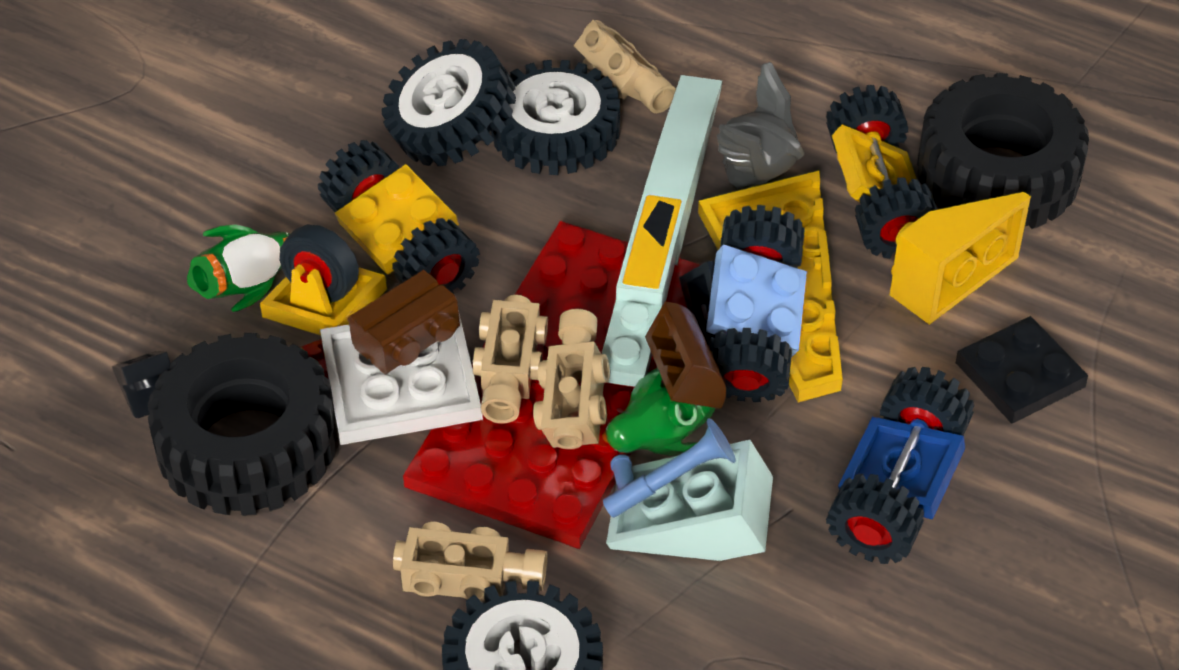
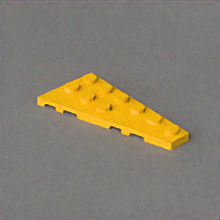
(817, 364)

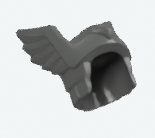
(762, 141)

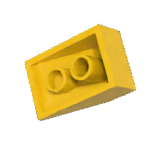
(956, 252)

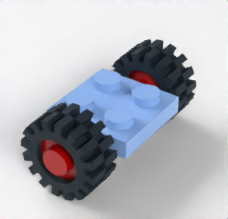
(757, 302)

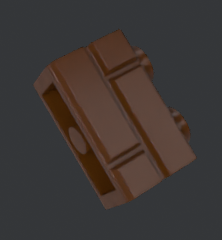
(404, 322)

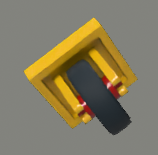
(320, 282)

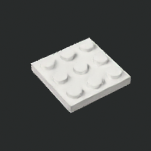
(411, 398)

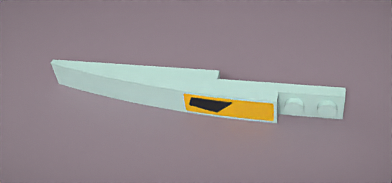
(660, 227)

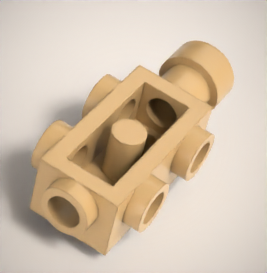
(624, 67)
(509, 355)
(573, 412)
(463, 563)

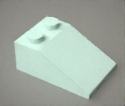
(704, 514)

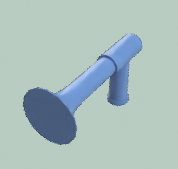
(631, 491)

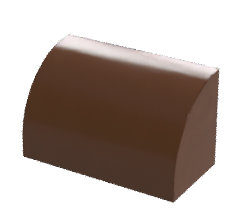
(685, 358)

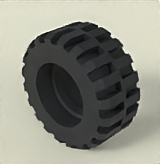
(1009, 116)
(248, 469)

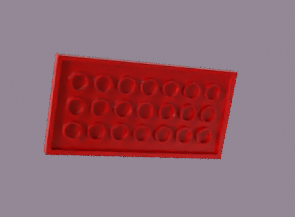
(511, 466)

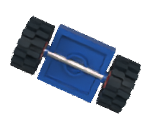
(901, 466)

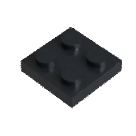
(1021, 369)

